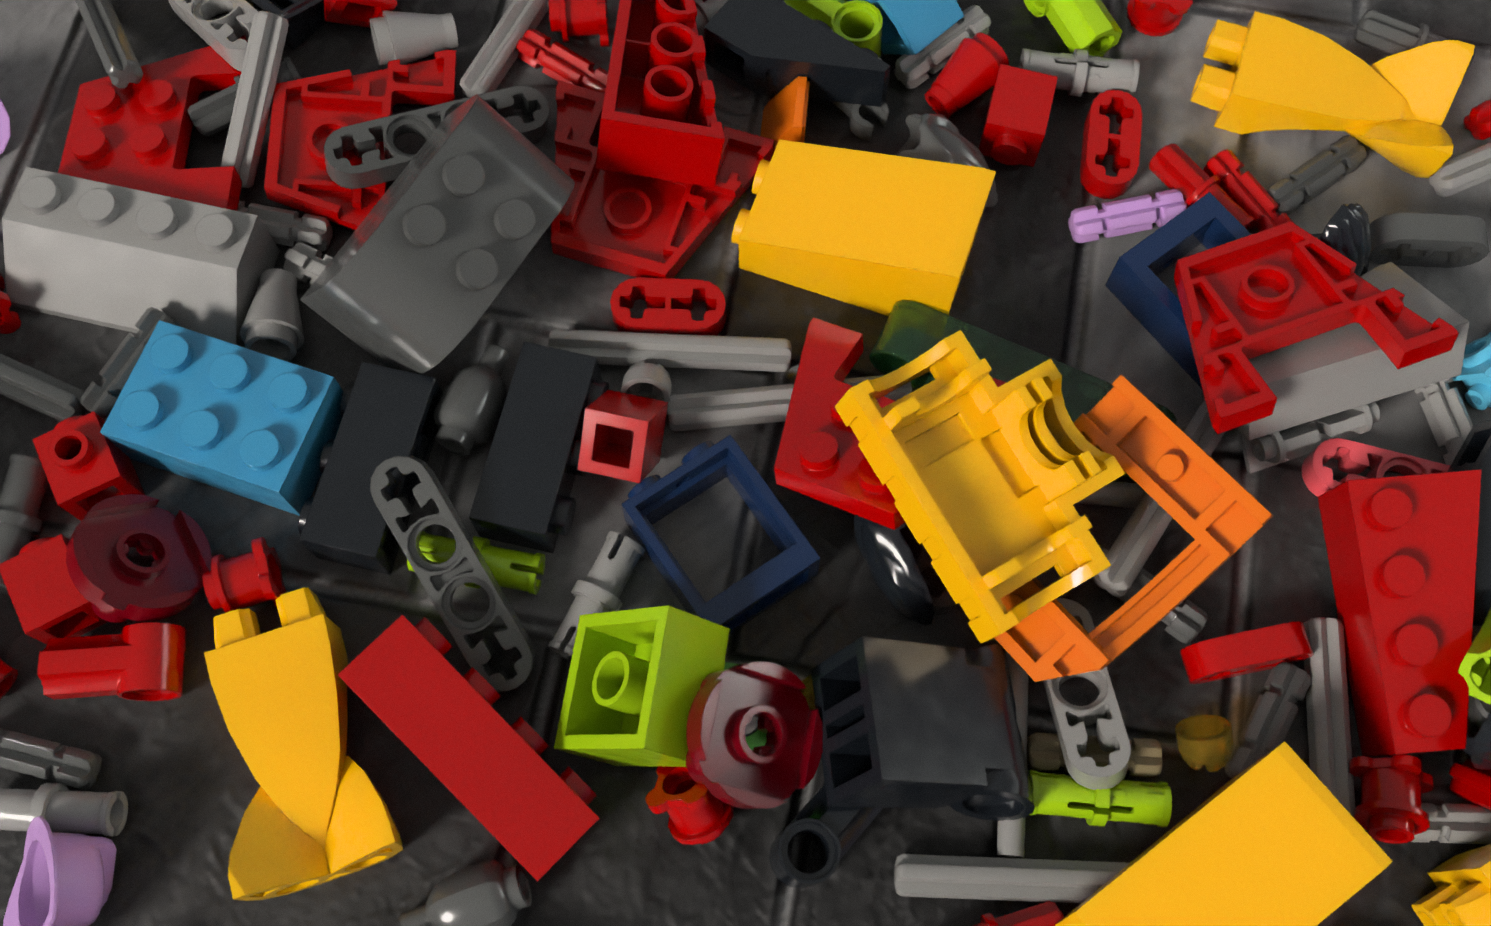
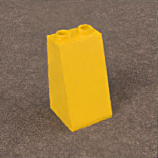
(862, 224)
(1252, 854)

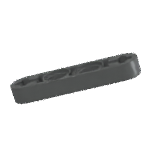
(423, 122)
(463, 567)

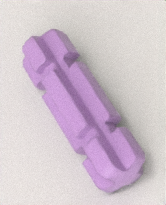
(1125, 215)

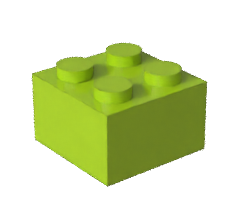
(636, 684)

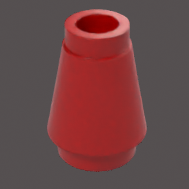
(966, 74)

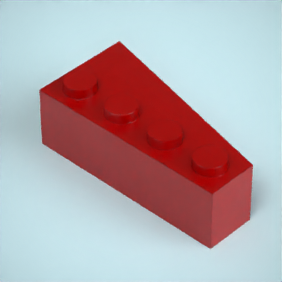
(659, 97)
(1406, 602)
(470, 746)

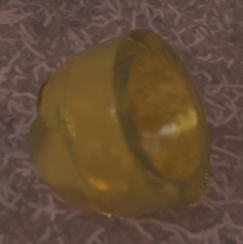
(1205, 741)

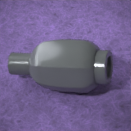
(472, 403)
(474, 897)

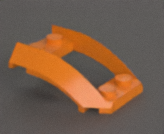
(1189, 488)

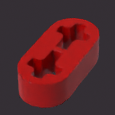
(1099, 142)
(668, 306)
(1246, 652)

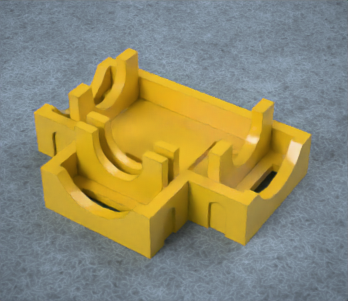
(985, 477)

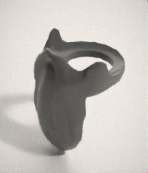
(939, 140)

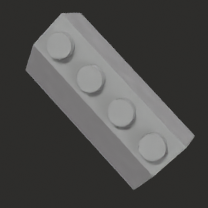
(118, 250)

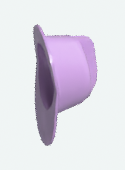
(61, 878)

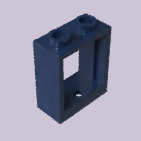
(1147, 297)
(699, 471)

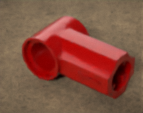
(135, 665)

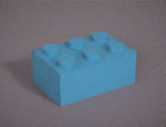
(226, 417)

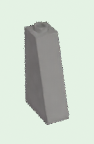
(1347, 365)

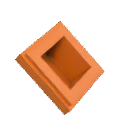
(786, 113)

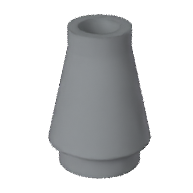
(411, 35)
(274, 316)

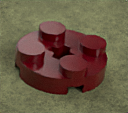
(118, 586)
(718, 742)

